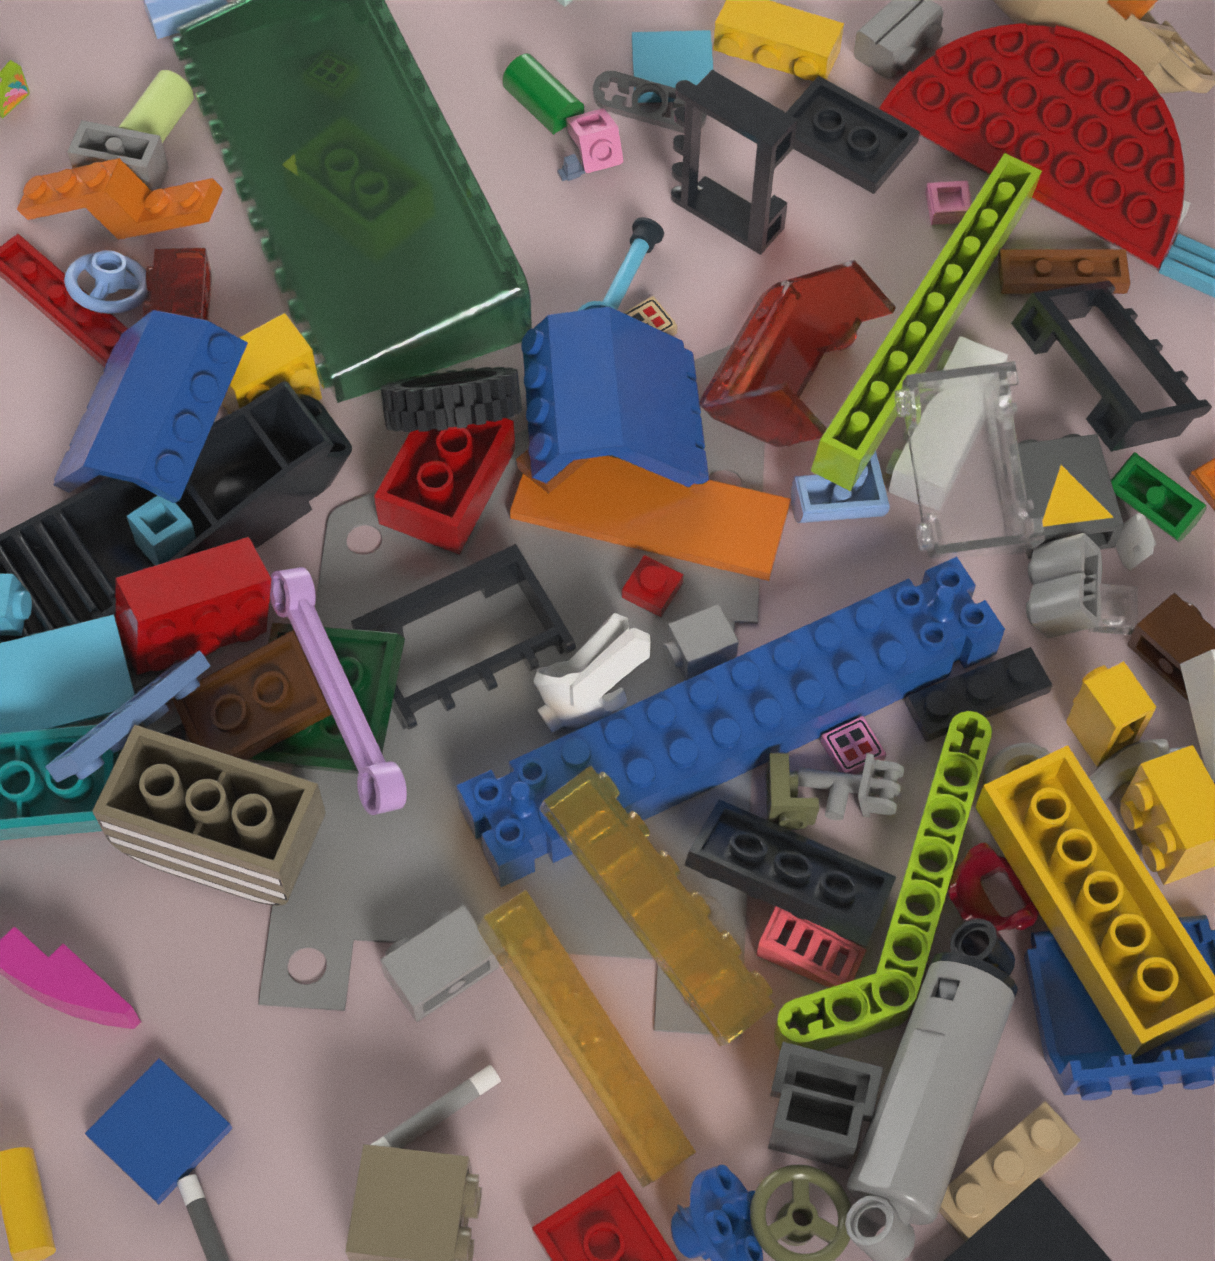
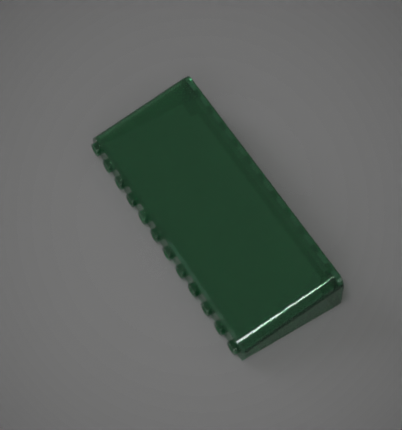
(355, 188)

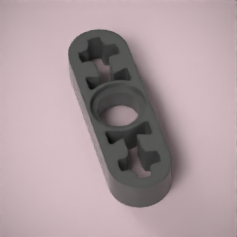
(642, 86)

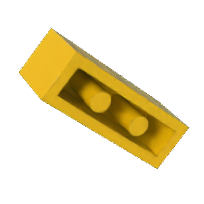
(778, 37)

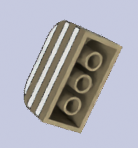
(210, 816)

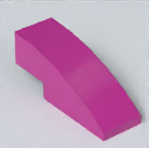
(63, 982)

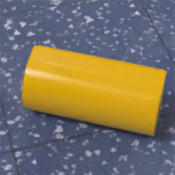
(24, 1206)

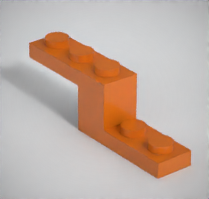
(119, 199)

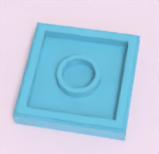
(671, 57)

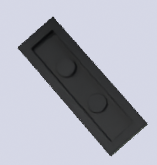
(981, 690)

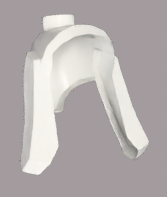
(577, 687)

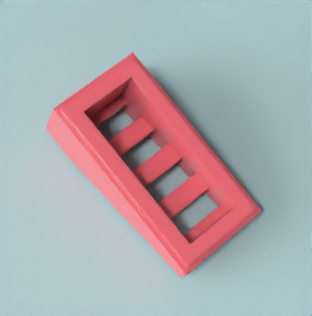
(803, 965)

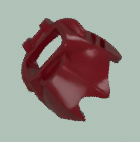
(970, 898)

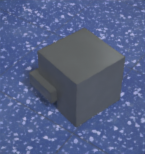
(821, 1104)

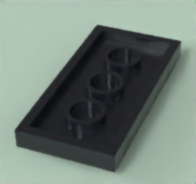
(791, 872)

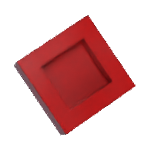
(652, 586)

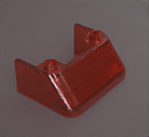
(781, 347)

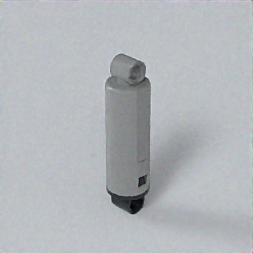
(931, 1092)

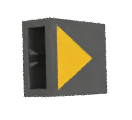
(1071, 489)

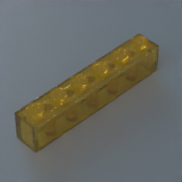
(657, 905)
(585, 1039)

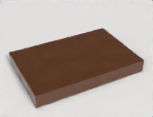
(254, 701)

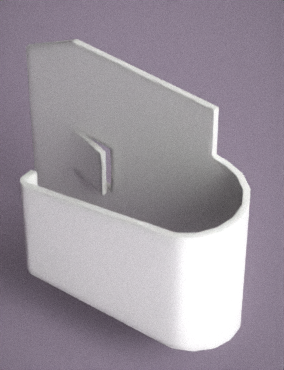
(1135, 532)

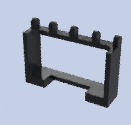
(766, 125)
(1115, 416)
(491, 577)

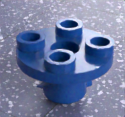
(717, 1219)

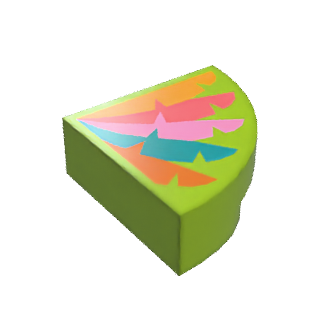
(12, 87)

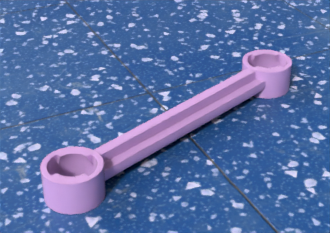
(378, 782)

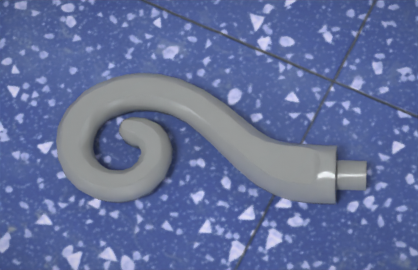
(1106, 779)

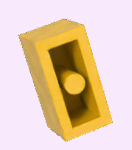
(1109, 711)

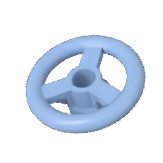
(110, 275)

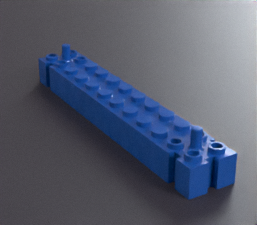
(740, 712)

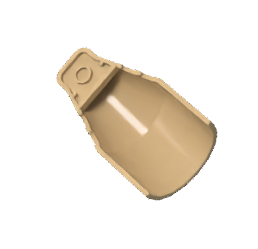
(1151, 46)

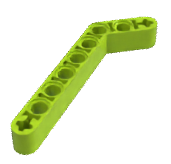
(905, 927)

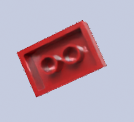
(444, 481)
(192, 605)

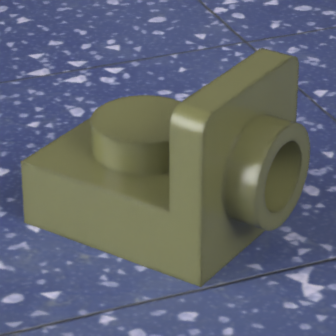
(782, 795)

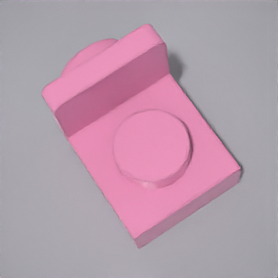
(597, 139)

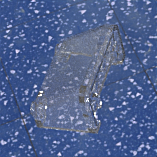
(967, 462)

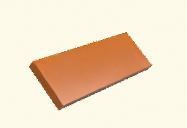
(645, 511)

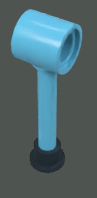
(644, 237)

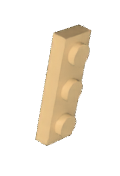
(1007, 1170)

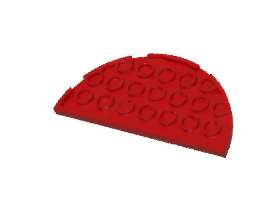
(1064, 109)

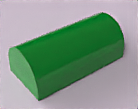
(541, 93)
(1157, 497)

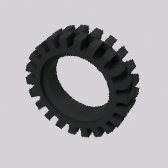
(451, 399)

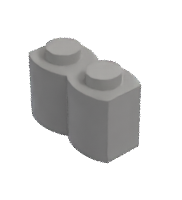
(1065, 586)

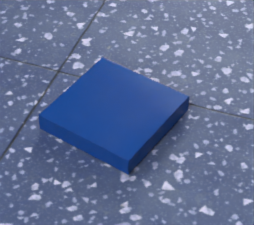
(158, 1131)

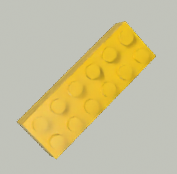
(1099, 902)

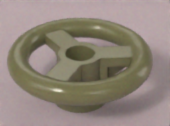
(784, 1225)

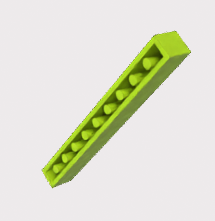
(925, 322)

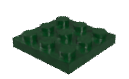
(372, 668)

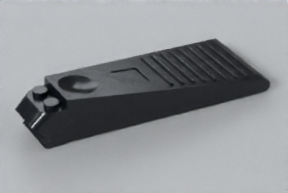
(246, 483)

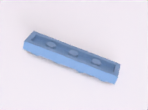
(145, 707)

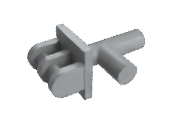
(864, 785)

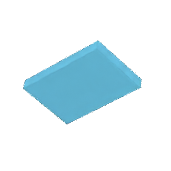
(63, 676)

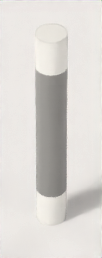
(440, 1109)

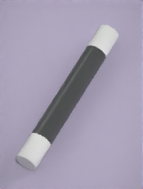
(202, 1219)

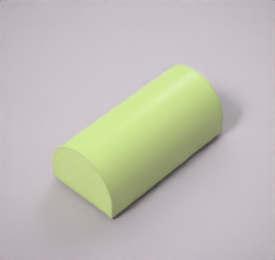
(160, 105)

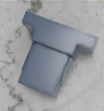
(571, 169)

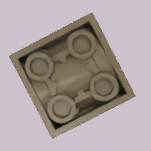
(413, 1206)

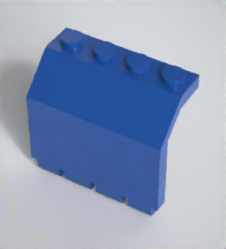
(613, 389)
(153, 405)
(1083, 1048)

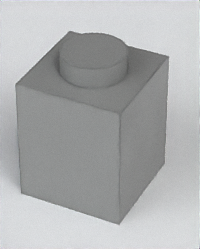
(700, 642)

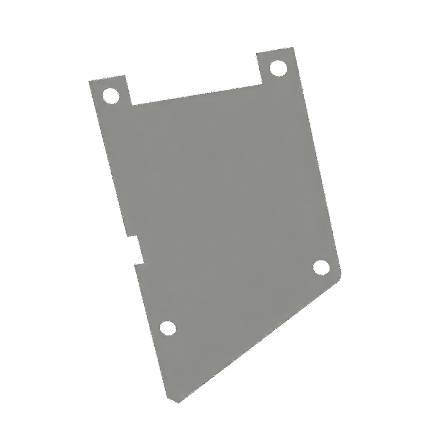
(405, 866)

